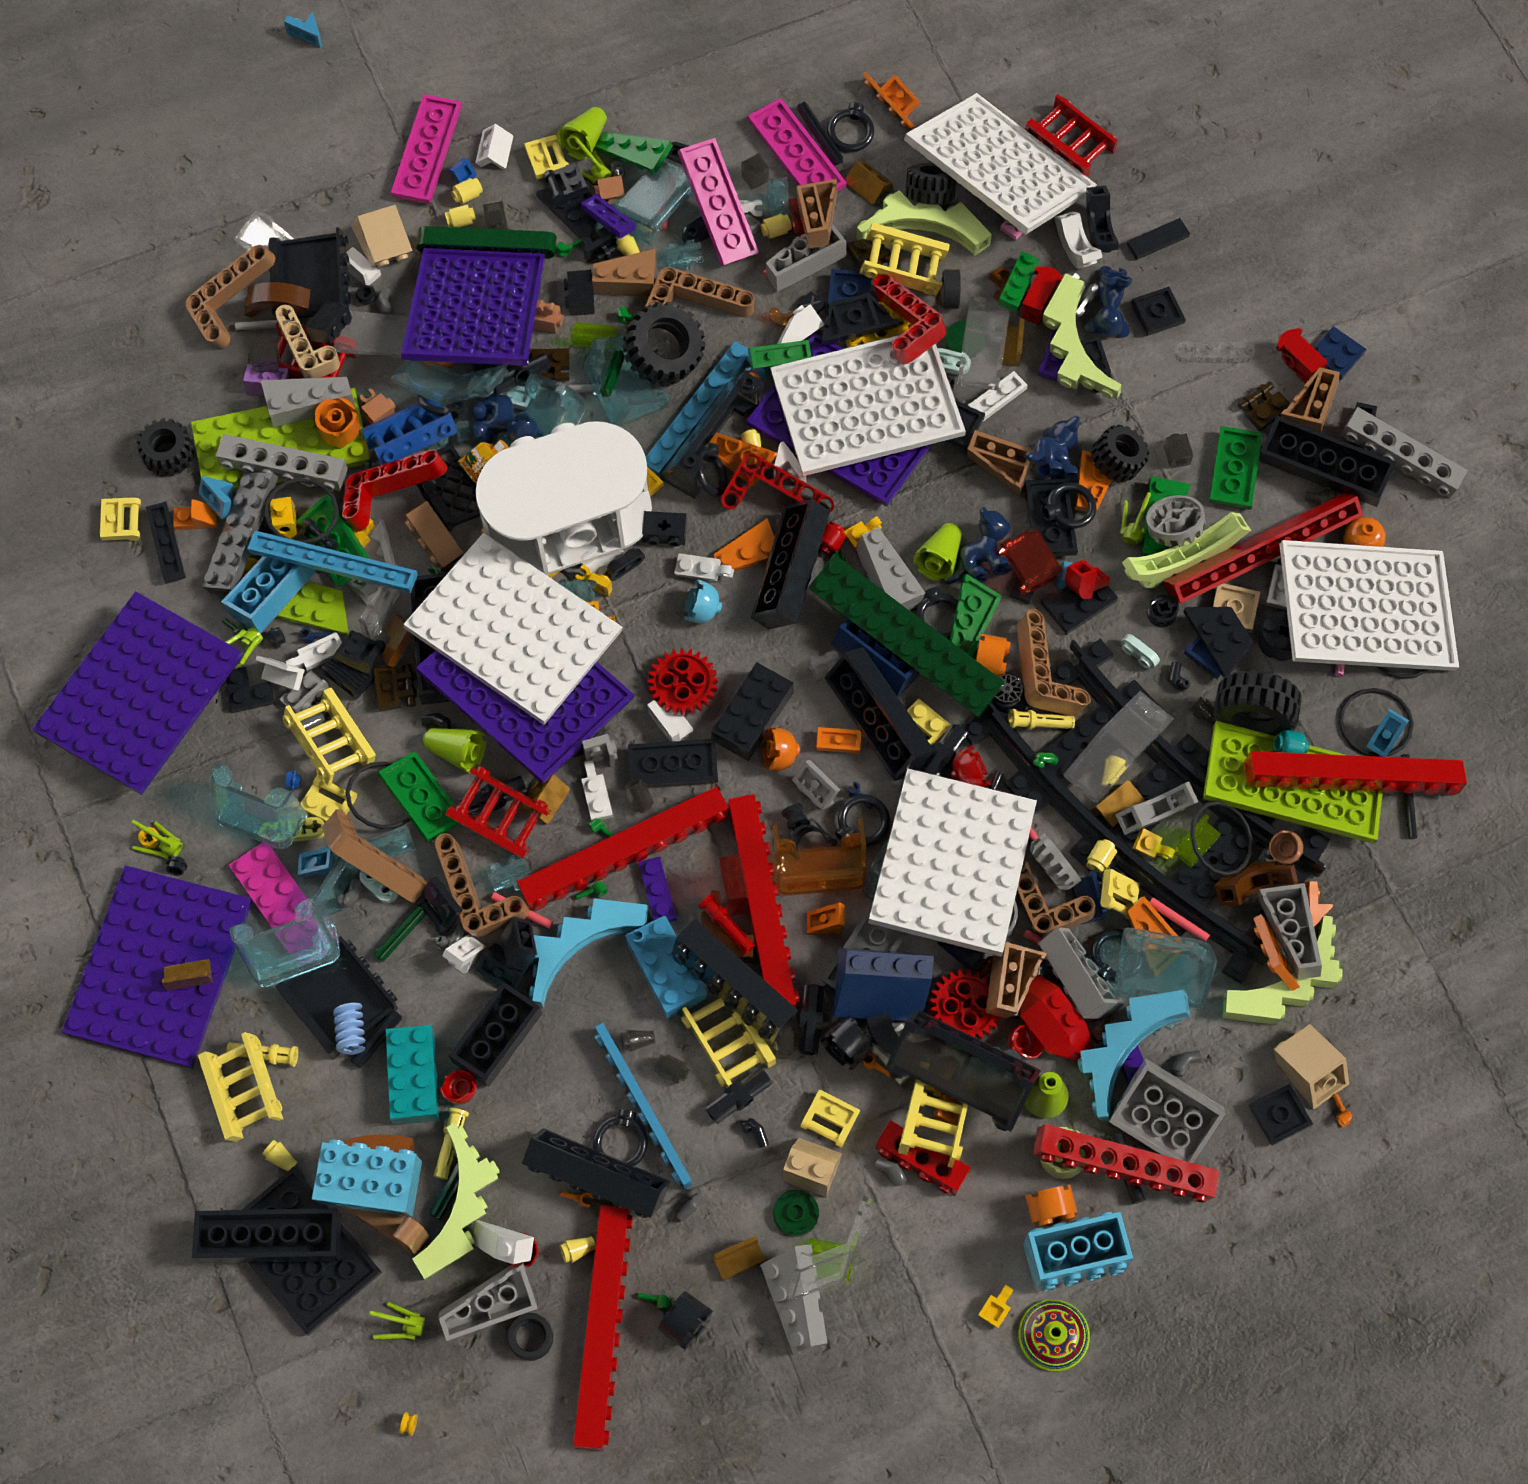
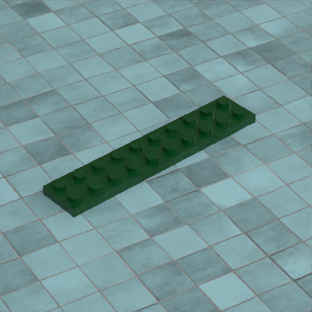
(906, 635)

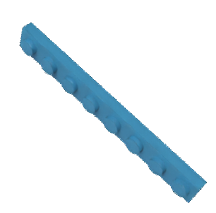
(696, 407)
(332, 561)
(646, 1114)

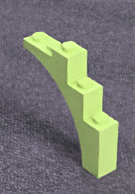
(955, 223)
(1066, 344)
(1157, 567)
(1266, 1003)
(473, 1177)

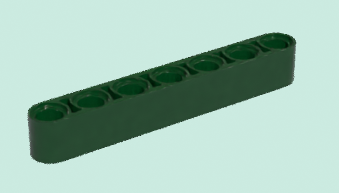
(487, 240)

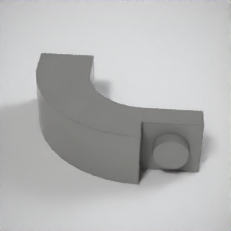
(1156, 809)

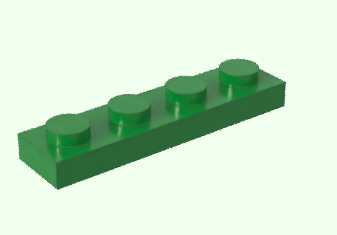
(1018, 281)

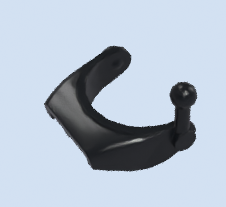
(809, 826)

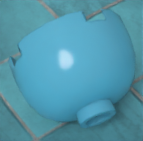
(702, 603)

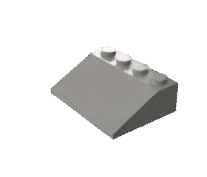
(1166, 1113)

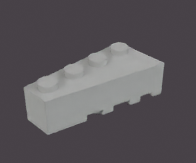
(799, 262)
(298, 398)
(888, 569)
(1292, 923)
(1079, 975)
(492, 1302)
(801, 1317)

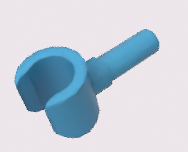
(647, 937)

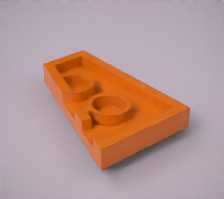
(1092, 480)
(748, 549)
(1145, 917)

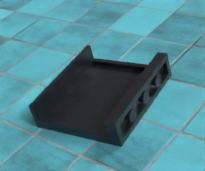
(314, 264)
(345, 981)

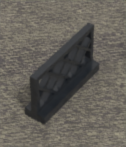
(434, 498)

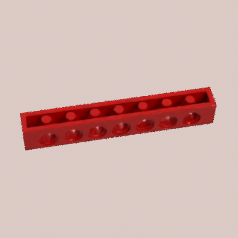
(1204, 1178)

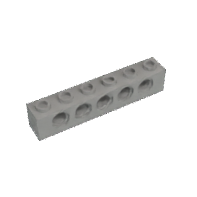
(232, 447)
(1414, 452)

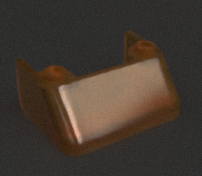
(820, 868)

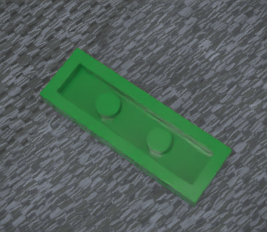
(778, 354)

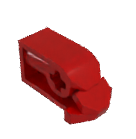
(1040, 294)
(1299, 354)

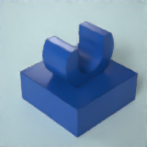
(462, 171)

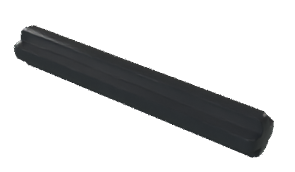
(820, 133)

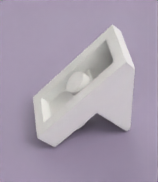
(788, 462)
(464, 953)

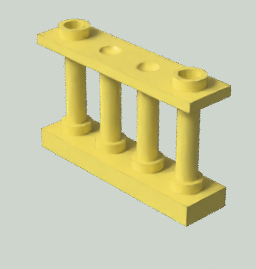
(909, 242)
(340, 720)
(750, 1036)
(219, 1085)
(915, 1119)

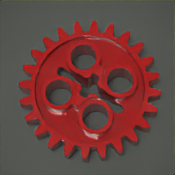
(668, 694)
(976, 990)

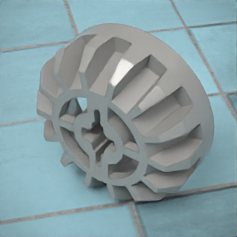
(1172, 516)
(1054, 863)

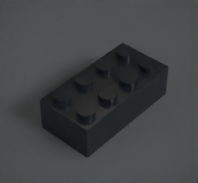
(752, 711)
(495, 1034)

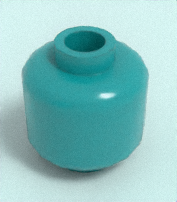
(1291, 742)

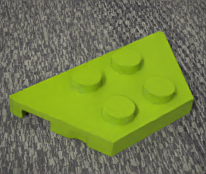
(317, 608)

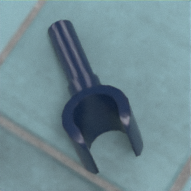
(313, 635)
(857, 792)

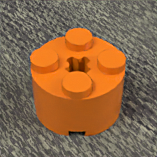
(337, 422)
(991, 653)
(1051, 1205)

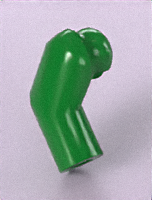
(1041, 758)

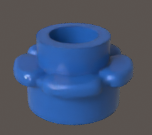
(293, 780)

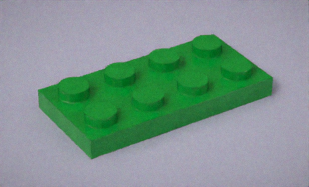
(1235, 468)
(322, 515)
(419, 796)

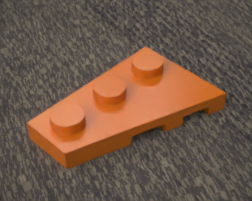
(734, 450)
(1272, 949)

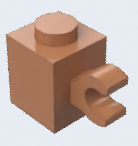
(610, 189)
(548, 317)
(376, 407)

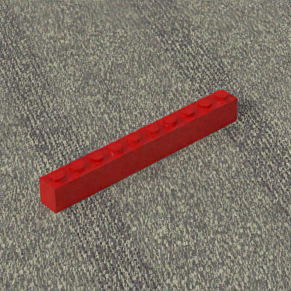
(1262, 547)
(1354, 772)
(623, 849)
(762, 904)
(602, 1329)

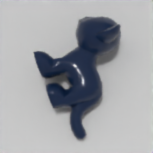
(1109, 320)
(502, 420)
(1052, 450)
(993, 529)

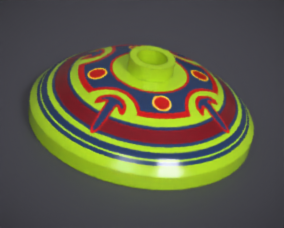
(1044, 1349)

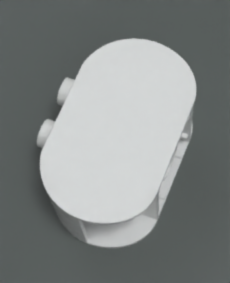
(565, 494)

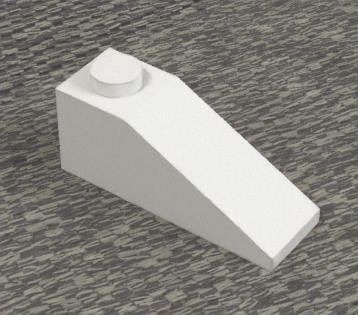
(801, 325)
(503, 1243)

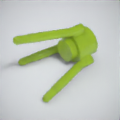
(599, 169)
(1133, 534)
(249, 641)
(170, 845)
(413, 1324)

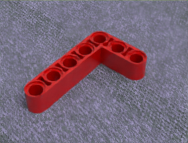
(927, 323)
(384, 479)
(776, 482)

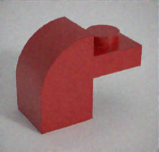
(1085, 579)

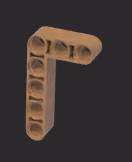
(219, 284)
(695, 292)
(1036, 674)
(346, 844)
(468, 893)
(1051, 916)
(403, 1232)

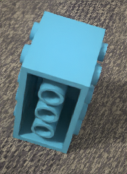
(367, 1178)
(1077, 1251)

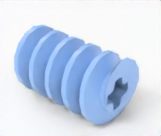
(348, 1028)

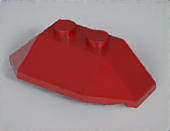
(1054, 1020)

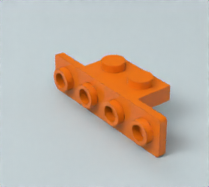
(899, 97)

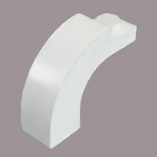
(1075, 241)

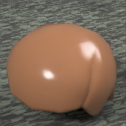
(1286, 847)

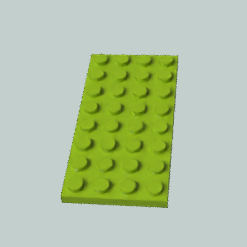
(258, 426)
(1331, 810)

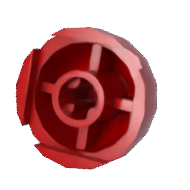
(969, 768)

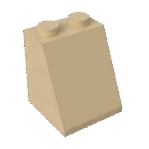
(382, 236)
(1312, 1065)
(811, 1167)

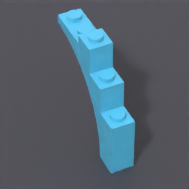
(606, 919)
(1104, 1064)

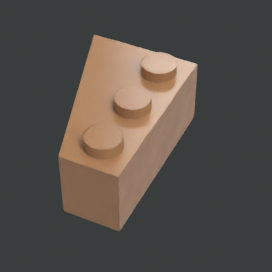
(817, 210)
(626, 275)
(1314, 401)
(1000, 459)
(432, 536)
(1011, 979)

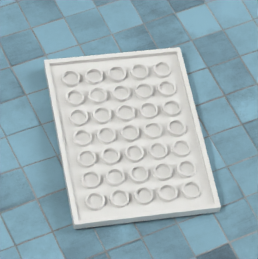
(1000, 163)
(864, 405)
(1368, 606)
(513, 628)
(953, 862)

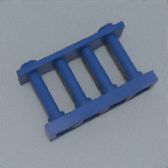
(402, 422)

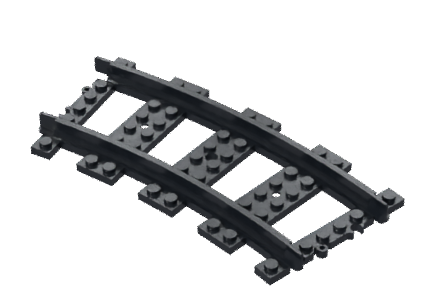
(1188, 888)

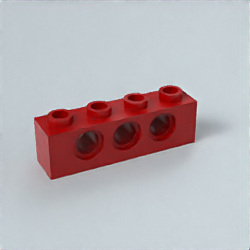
(948, 1184)

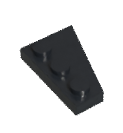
(1073, 611)

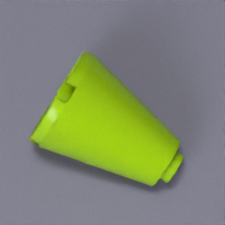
(586, 128)
(939, 554)
(457, 746)
(1048, 1096)

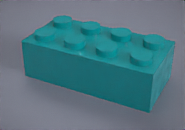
(412, 1075)

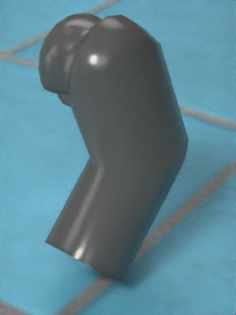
(382, 301)
(445, 942)
(1183, 1060)

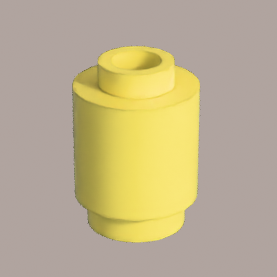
(467, 190)
(460, 216)
(776, 226)
(1101, 856)

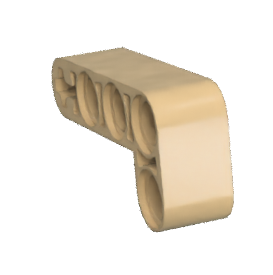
(300, 342)

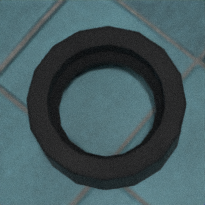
(950, 289)
(512, 1334)

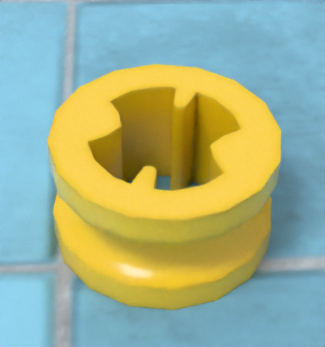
(150, 845)
(408, 1424)

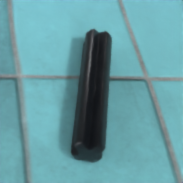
(376, 1039)

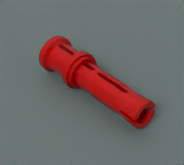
(720, 916)

